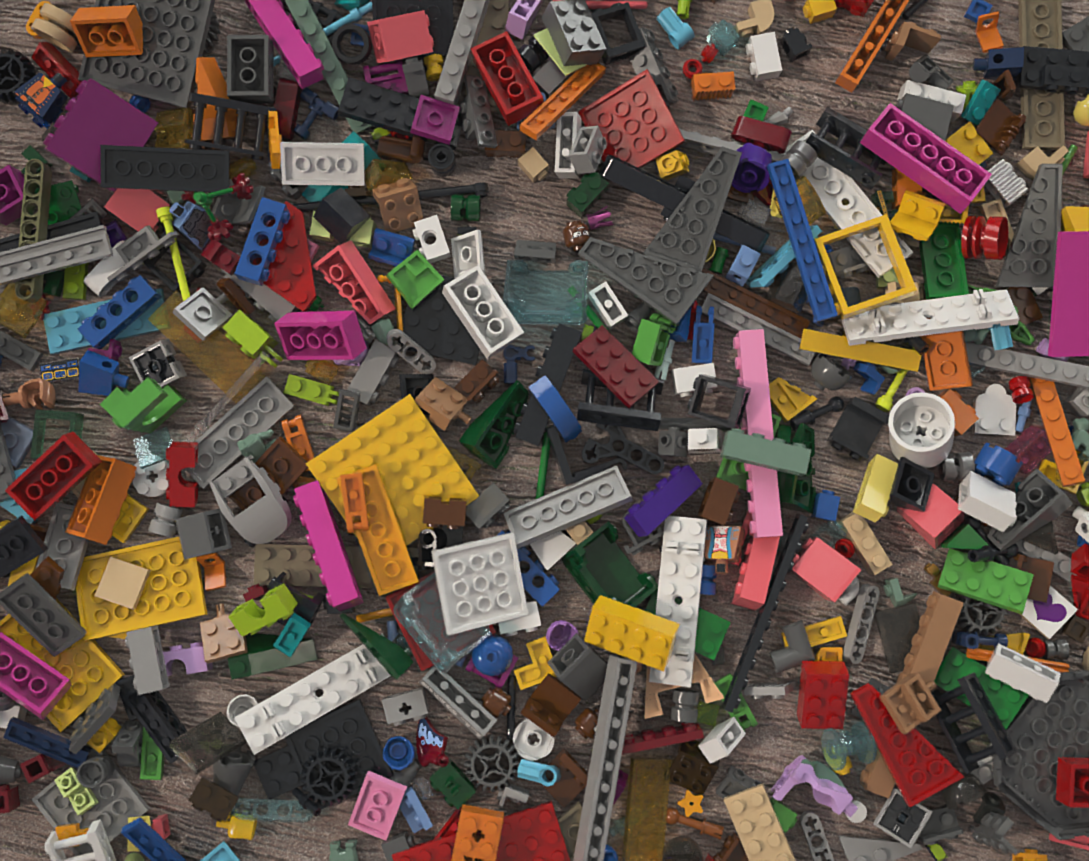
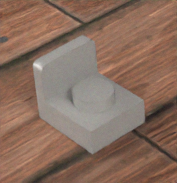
(516, 794)

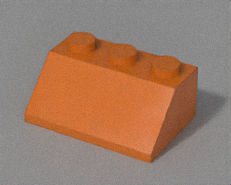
(109, 30)

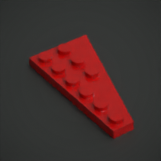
(909, 757)

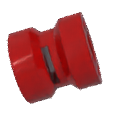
(1021, 390)

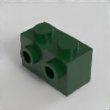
(587, 193)

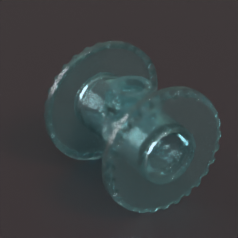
(839, 746)

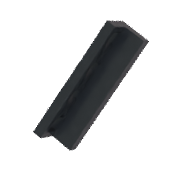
(156, 721)

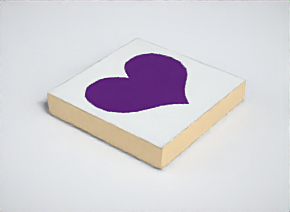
(1048, 616)

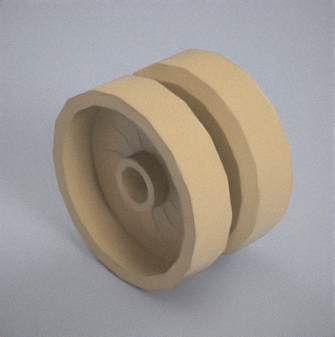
(55, 27)

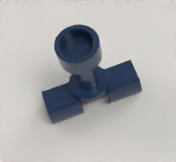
(317, 108)
(973, 640)

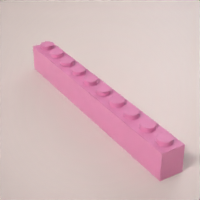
(758, 419)

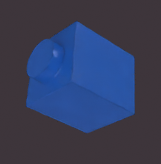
(826, 506)

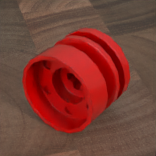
(985, 238)

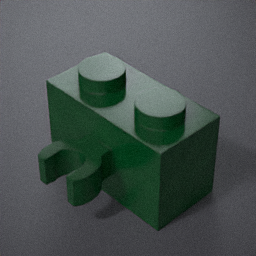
(452, 784)

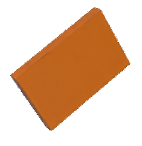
(947, 361)

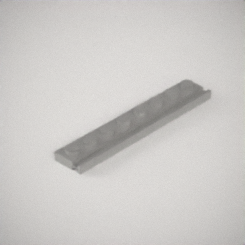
(54, 254)

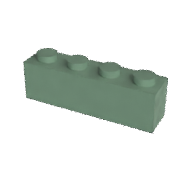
(765, 453)

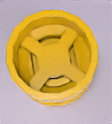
(434, 66)

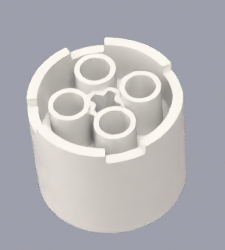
(923, 415)

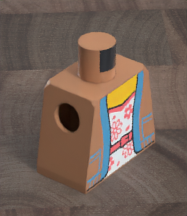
(723, 545)

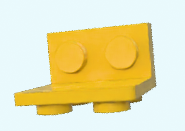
(917, 216)

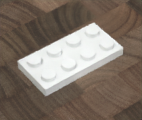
(322, 163)

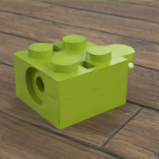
(253, 338)

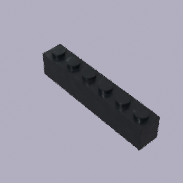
(555, 368)

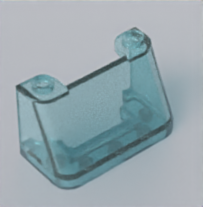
(547, 295)
(423, 619)

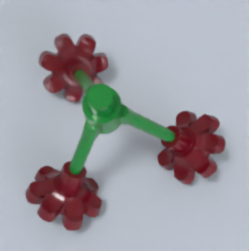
(221, 228)

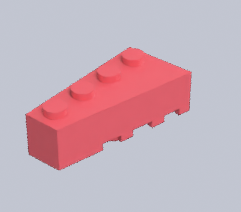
(355, 281)
(755, 572)

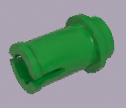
(719, 260)

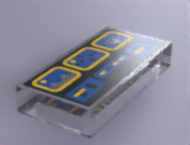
(60, 370)

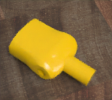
(239, 828)

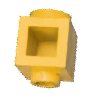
(672, 165)
(104, 735)

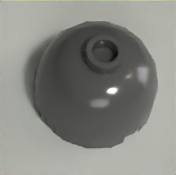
(829, 373)

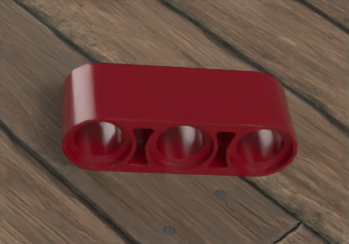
(287, 106)
(761, 134)

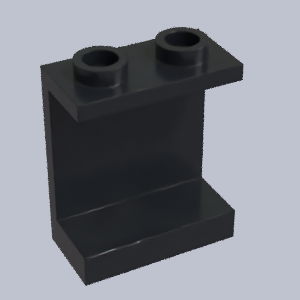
(857, 428)
(306, 607)

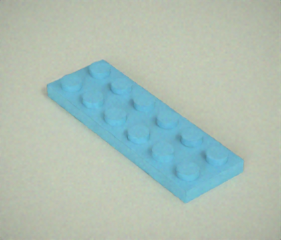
(63, 325)

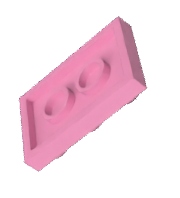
(377, 805)

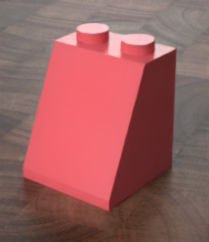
(400, 36)
(136, 207)
(938, 520)
(824, 569)

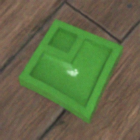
(415, 278)

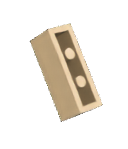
(866, 544)

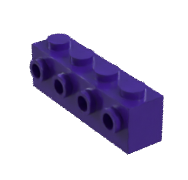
(662, 500)

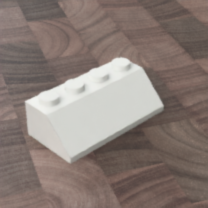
(482, 311)

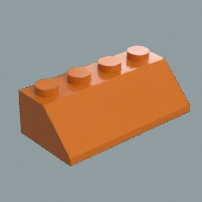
(101, 500)

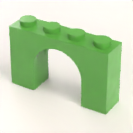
(147, 406)

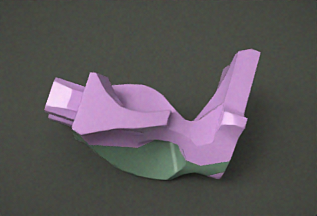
(825, 784)

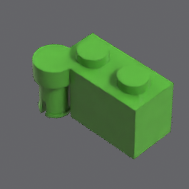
(651, 340)

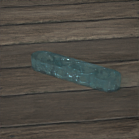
(271, 815)

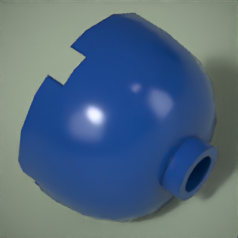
(493, 655)

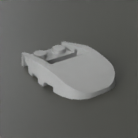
(263, 519)

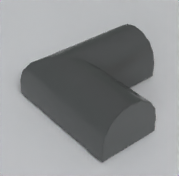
(927, 70)
(798, 648)

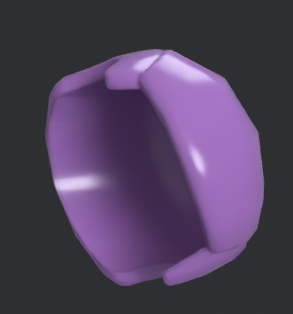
(559, 634)

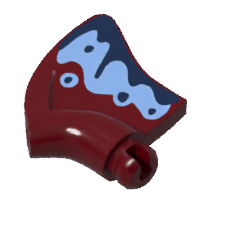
(430, 745)

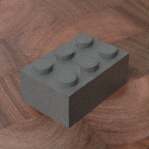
(574, 32)
(250, 68)

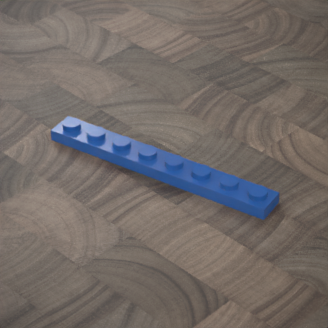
(802, 240)

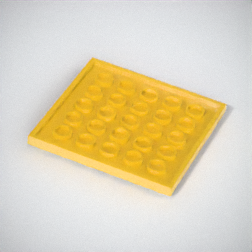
(409, 461)

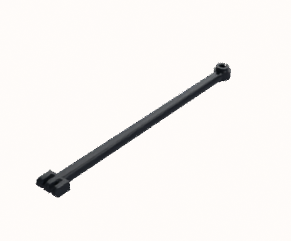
(477, 189)

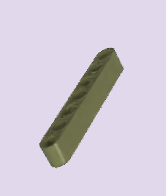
(30, 221)

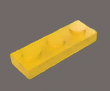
(823, 631)

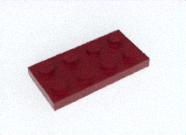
(615, 366)
(666, 736)

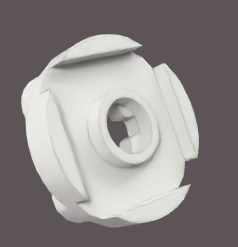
(144, 484)
(522, 742)

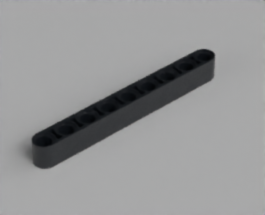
(671, 196)

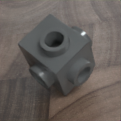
(672, 442)

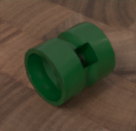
(465, 207)

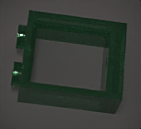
(76, 425)

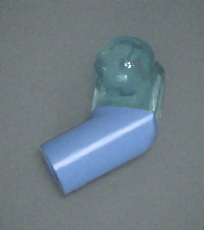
(394, 636)

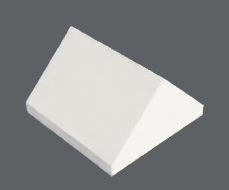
(467, 252)

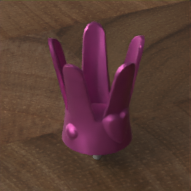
(593, 219)

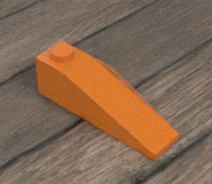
(212, 83)

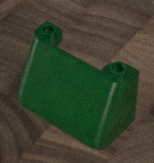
(606, 571)

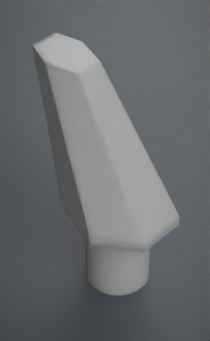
(780, 117)

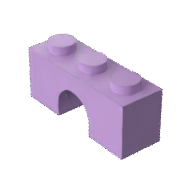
(191, 656)

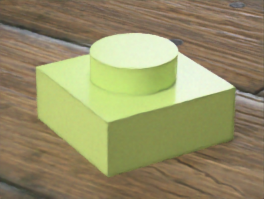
(886, 278)

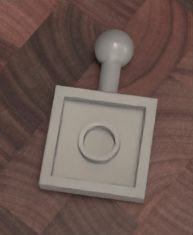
(203, 313)

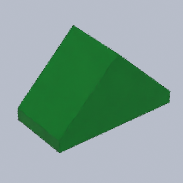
(964, 538)

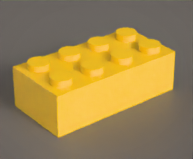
(631, 632)

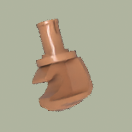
(32, 394)

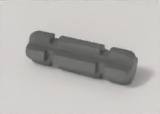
(367, 333)

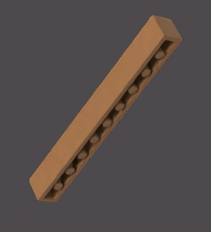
(924, 658)

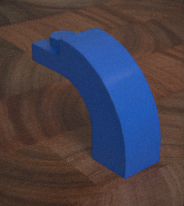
(556, 408)

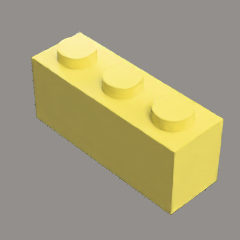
(876, 488)

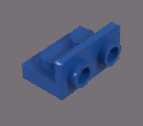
(390, 247)

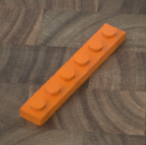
(561, 100)
(1057, 432)

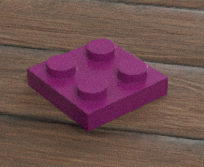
(435, 119)

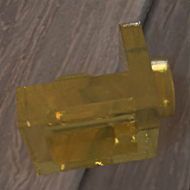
(321, 370)

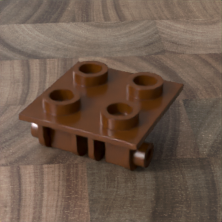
(1000, 126)
(1042, 575)

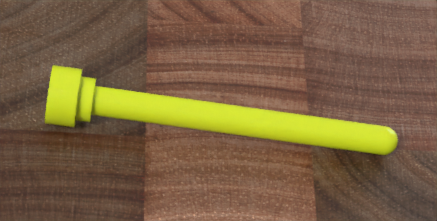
(166, 218)
(885, 401)

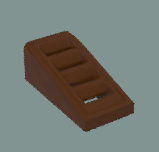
(1006, 84)

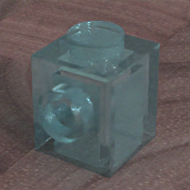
(723, 36)

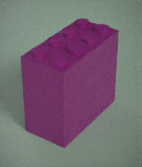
(96, 120)

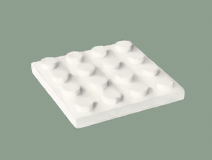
(479, 583)

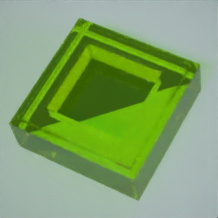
(707, 713)

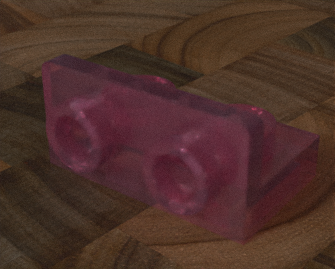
(1030, 448)

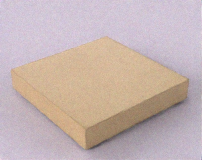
(122, 583)

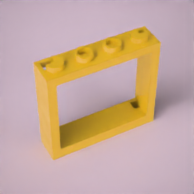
(895, 255)

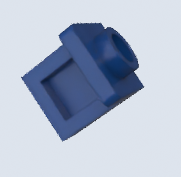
(873, 378)

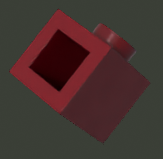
(9, 798)

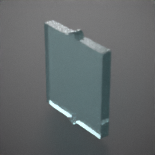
(152, 447)

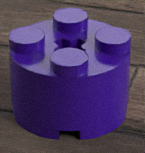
(752, 169)

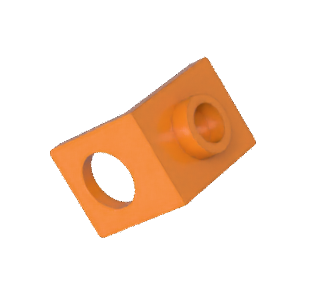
(988, 34)
(213, 571)

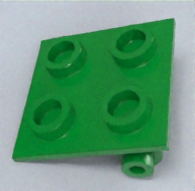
(63, 201)

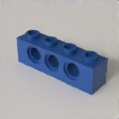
(266, 211)
(130, 312)
(550, 586)

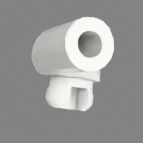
(851, 592)

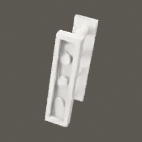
(95, 836)

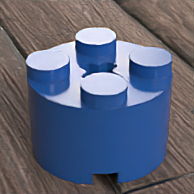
(997, 465)

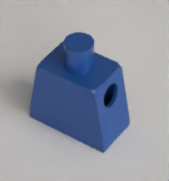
(99, 374)

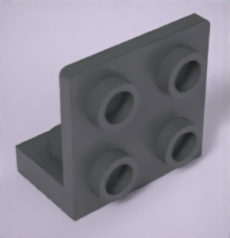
(236, 210)

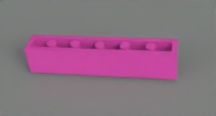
(287, 41)

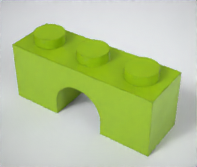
(250, 618)

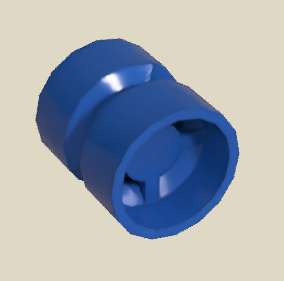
(708, 586)

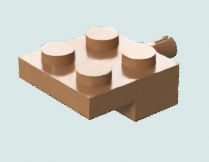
(442, 404)
(221, 637)
(910, 702)

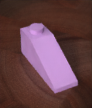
(522, 16)

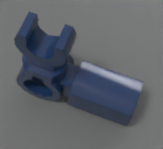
(511, 354)

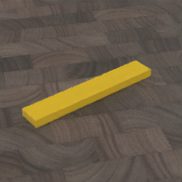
(868, 352)

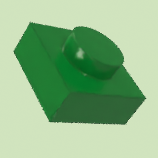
(755, 110)

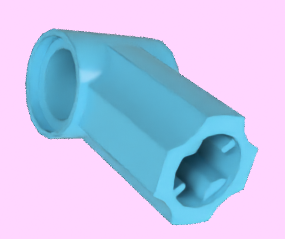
(678, 32)
(1001, 337)
(537, 772)

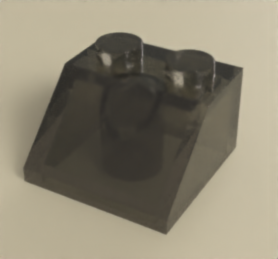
(788, 289)

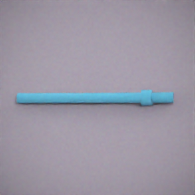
(355, 15)

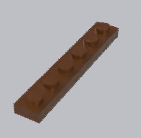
(756, 305)

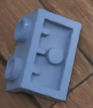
(414, 811)

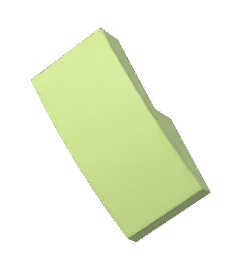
(79, 796)

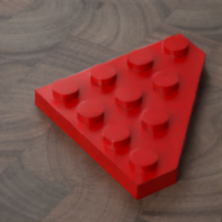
(292, 269)

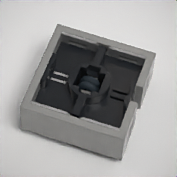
(158, 363)
(904, 826)

